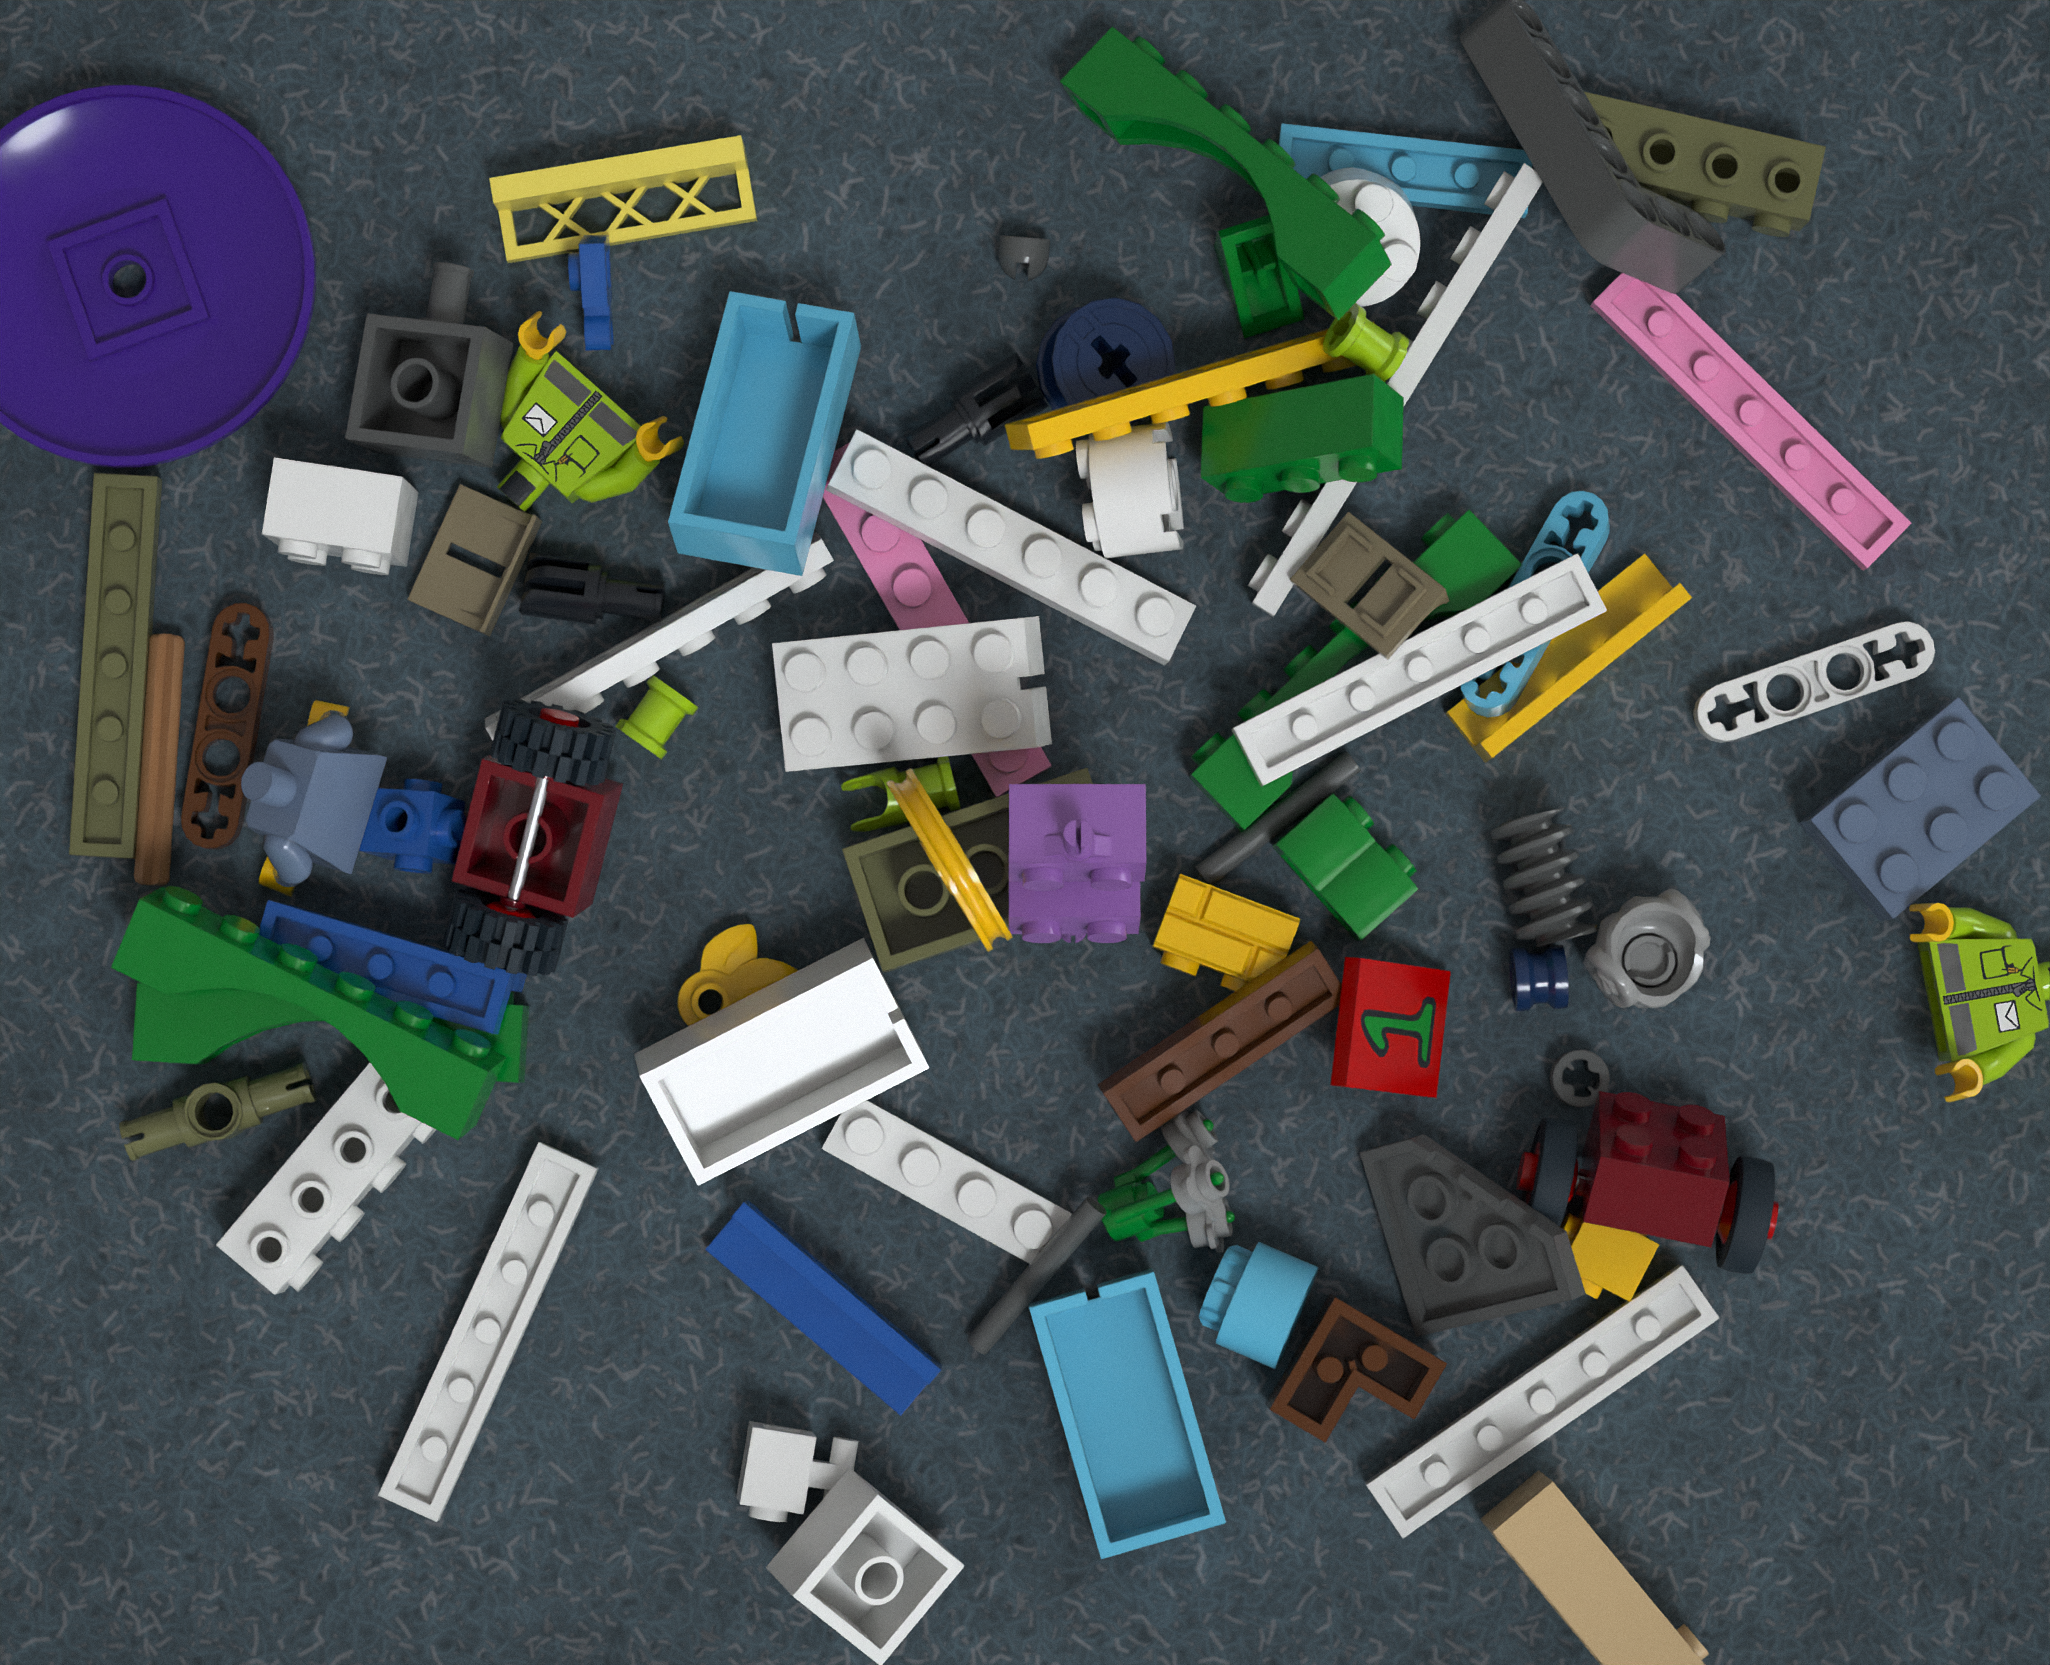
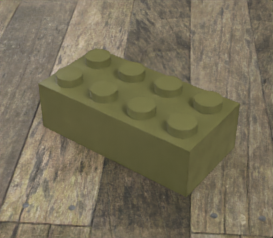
(905, 898)

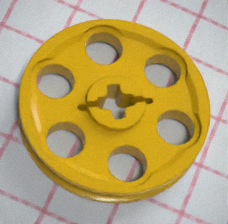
(949, 860)

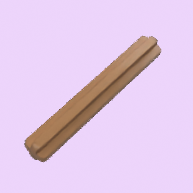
(159, 759)

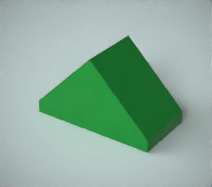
(1256, 278)

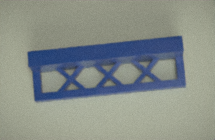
(398, 966)
(824, 1307)

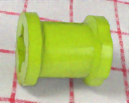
(1366, 344)
(656, 716)

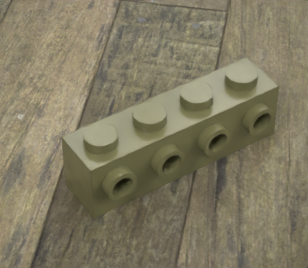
(1716, 165)

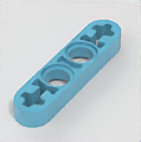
(1557, 529)

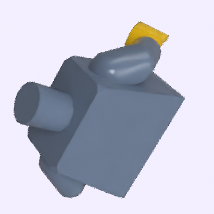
(311, 798)

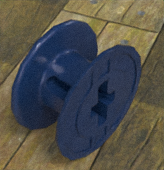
(1073, 346)

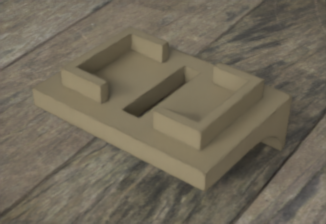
(488, 531)
(1392, 605)

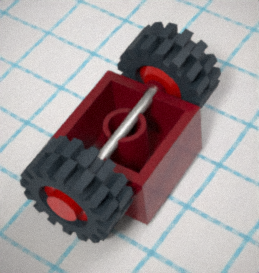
(533, 837)

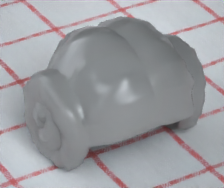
(1649, 951)

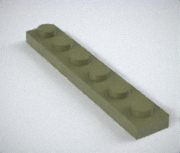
(115, 664)

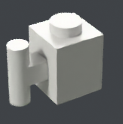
(781, 1468)

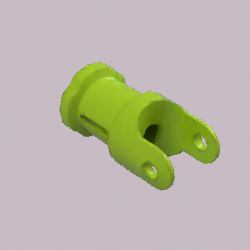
(935, 779)

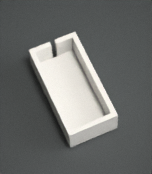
(911, 694)
(780, 1061)

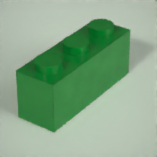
(1302, 438)

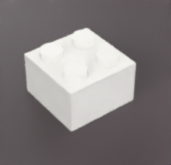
(341, 514)
(864, 1567)

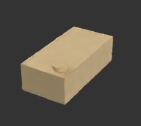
(1586, 1580)

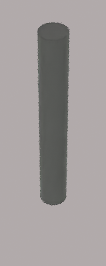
(1278, 818)
(1036, 1275)

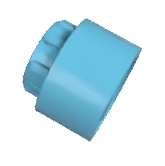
(1257, 1301)

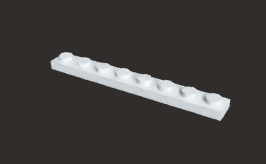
(1441, 310)

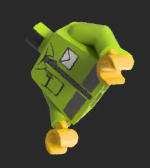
(570, 429)
(1980, 992)

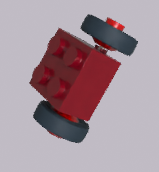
(1655, 1175)

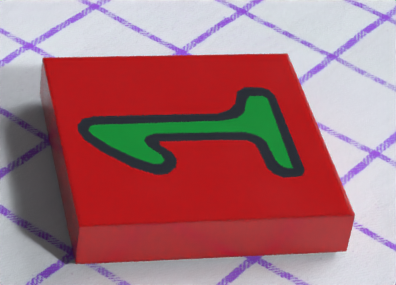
(1390, 1027)

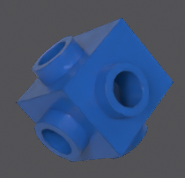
(415, 826)

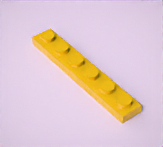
(1169, 396)

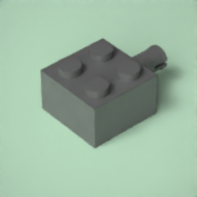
(431, 381)

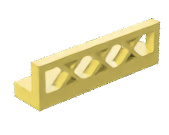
(622, 175)

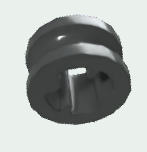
(1565, 1092)

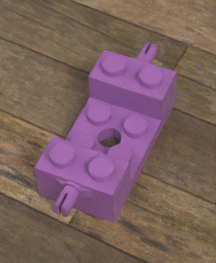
(1076, 861)

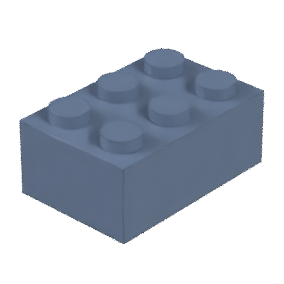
(1919, 809)

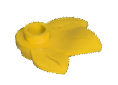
(731, 969)

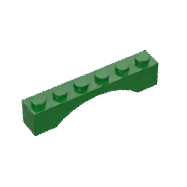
(1141, 102)
(1459, 557)
(207, 1022)
(429, 1069)

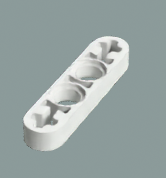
(1812, 679)

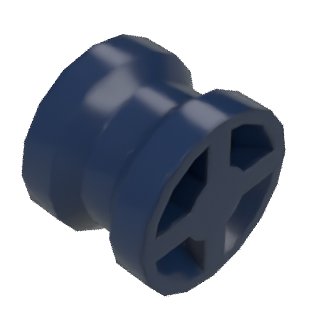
(1539, 978)

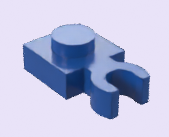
(591, 275)

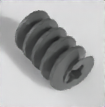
(1543, 878)

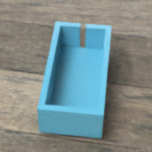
(765, 434)
(1127, 1414)

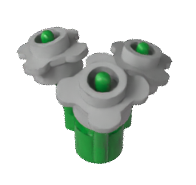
(1195, 1186)

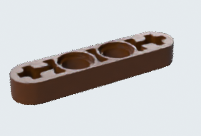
(217, 725)

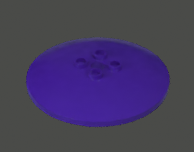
(226, 265)

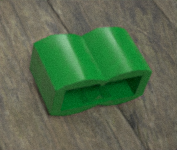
(1347, 866)

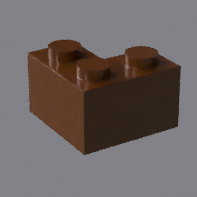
(1345, 1353)

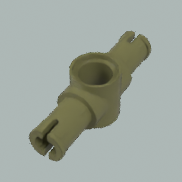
(186, 1119)

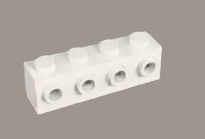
(322, 1185)

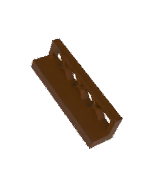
(1222, 1041)

